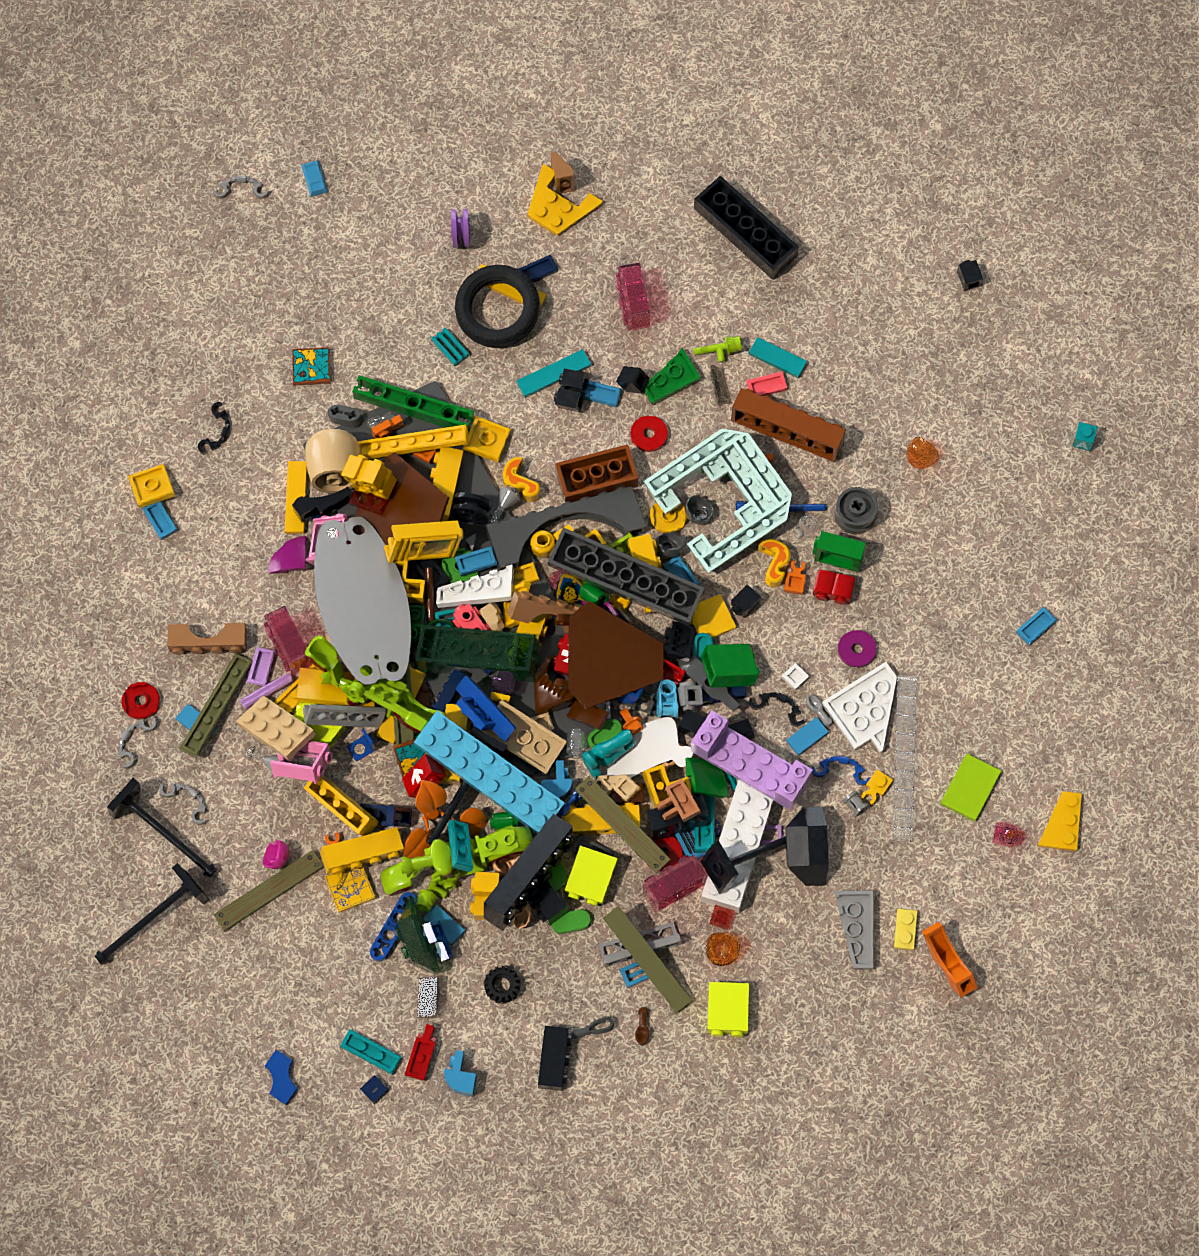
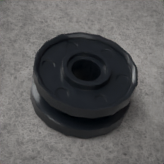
(471, 508)

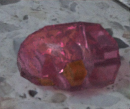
(1007, 835)

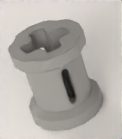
(855, 803)

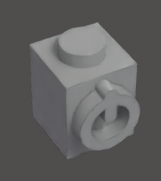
(689, 695)

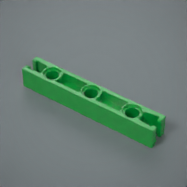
(399, 399)

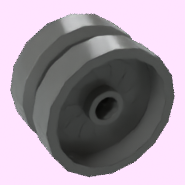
(856, 510)

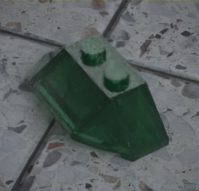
(414, 944)

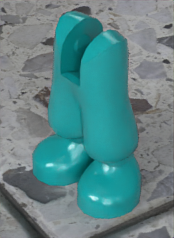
(607, 752)

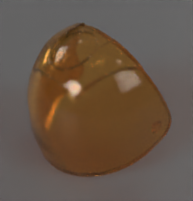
(921, 453)
(722, 948)

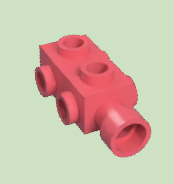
(472, 622)

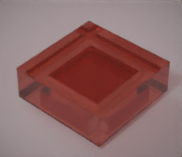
(721, 917)

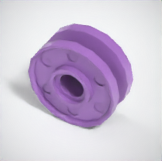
(460, 228)

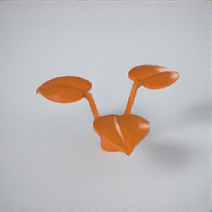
(427, 801)

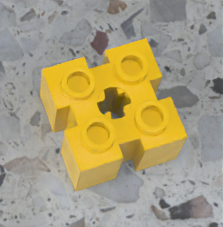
(369, 476)

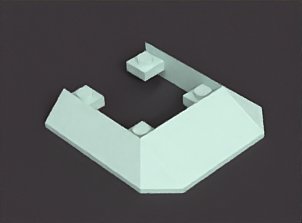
(753, 475)

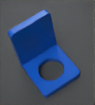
(366, 740)

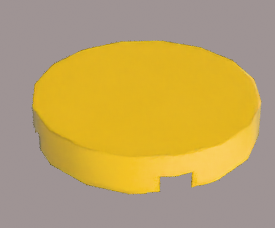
(670, 522)

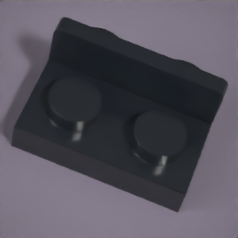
(678, 641)

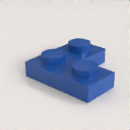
(435, 934)

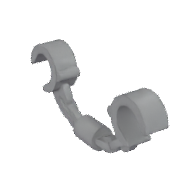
(241, 179)
(125, 736)
(192, 792)

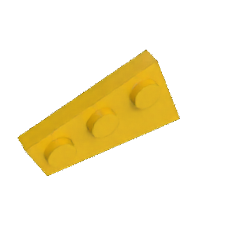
(1063, 824)

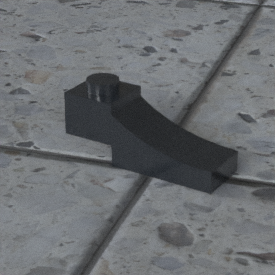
(308, 506)

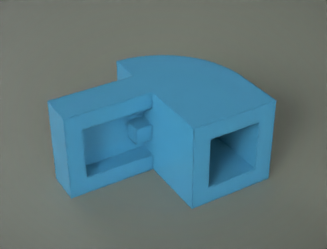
(559, 787)
(457, 1080)

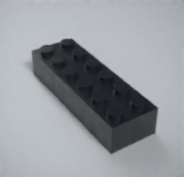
(746, 227)
(528, 872)

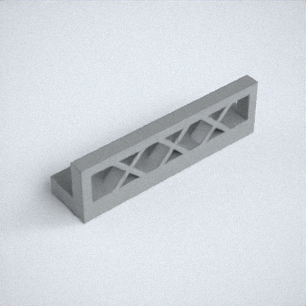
(343, 715)
(659, 944)

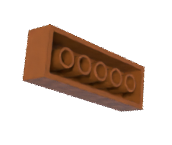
(788, 424)

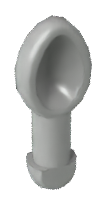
(815, 705)

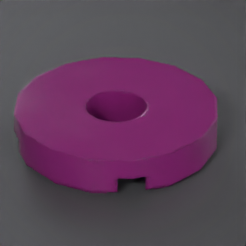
(852, 638)

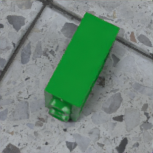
(838, 551)

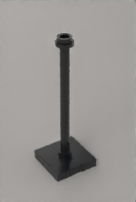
(496, 746)
(126, 799)
(722, 869)
(187, 886)

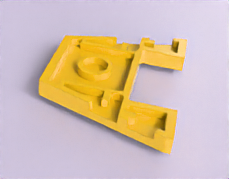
(553, 210)

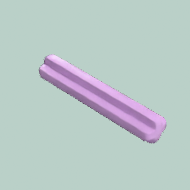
(267, 690)

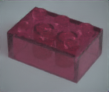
(632, 296)
(286, 640)
(674, 883)

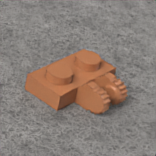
(682, 800)

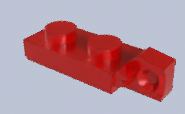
(421, 1054)

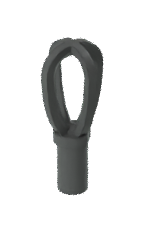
(587, 1029)

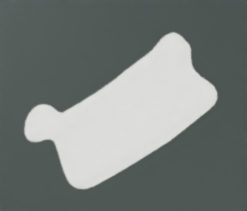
(652, 746)

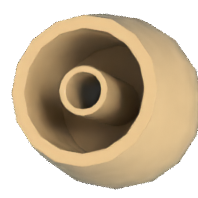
(327, 456)

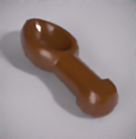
(642, 1032)

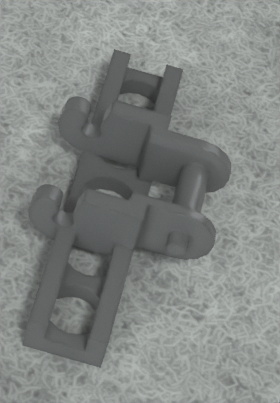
(650, 705)

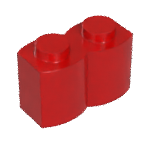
(833, 586)

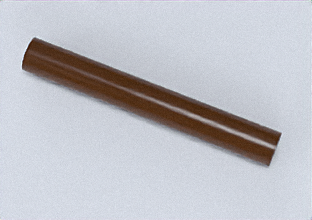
(429, 594)

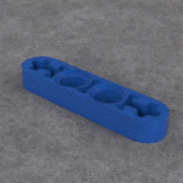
(389, 925)

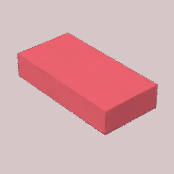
(768, 384)

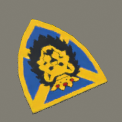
(568, 590)

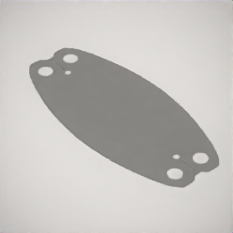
(362, 600)

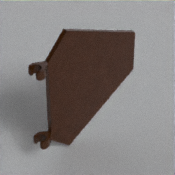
(412, 501)
(607, 656)

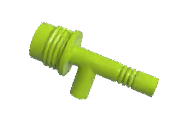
(731, 344)
(427, 897)

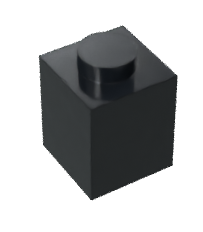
(969, 275)
(633, 379)
(745, 601)
(690, 723)

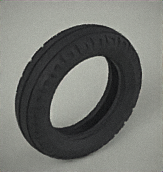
(486, 276)

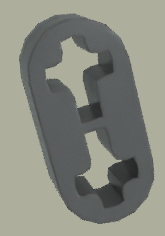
(341, 415)

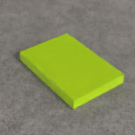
(970, 787)

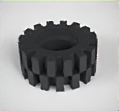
(508, 974)

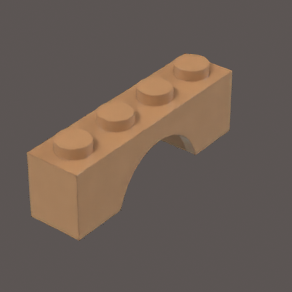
(526, 607)
(231, 638)

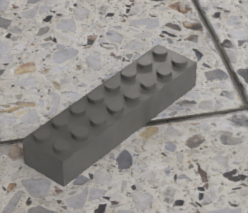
(626, 576)

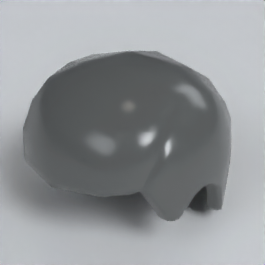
(696, 504)
(670, 544)

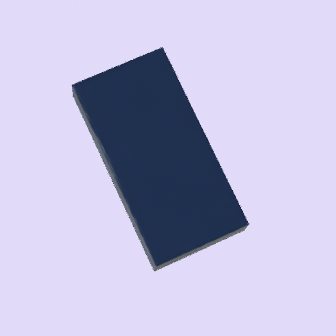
(540, 268)

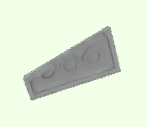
(858, 924)

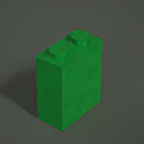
(730, 665)

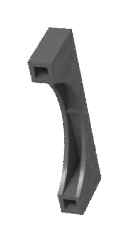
(615, 509)

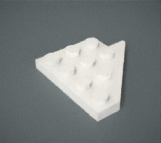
(864, 707)

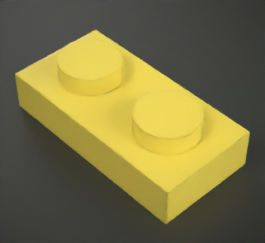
(905, 929)

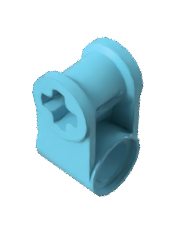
(667, 702)

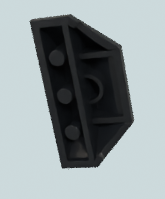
(808, 846)

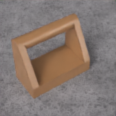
(563, 174)

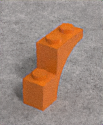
(945, 956)

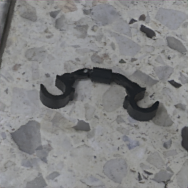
(225, 431)
(780, 697)

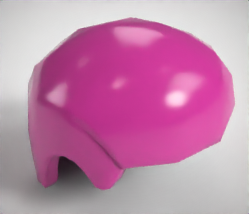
(277, 849)

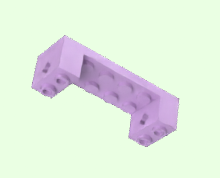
(750, 762)

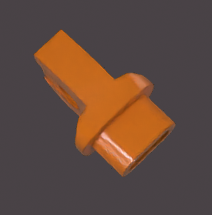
(633, 724)

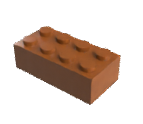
(596, 473)

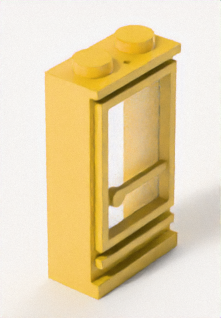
(424, 541)

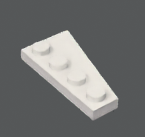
(478, 590)

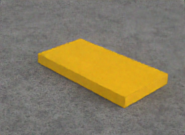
(312, 691)

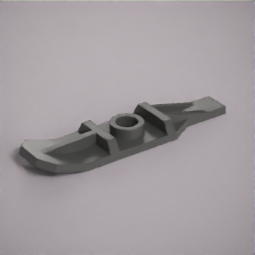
(696, 671)

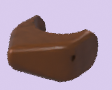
(545, 696)

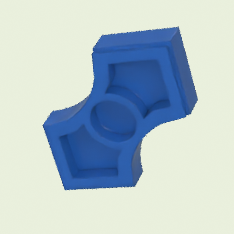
(282, 1086)

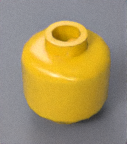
(542, 543)

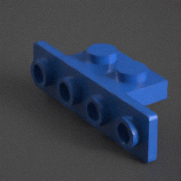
(482, 710)

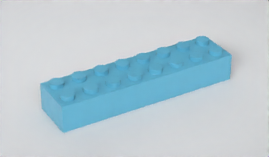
(487, 772)

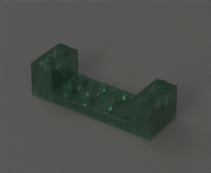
(478, 650)

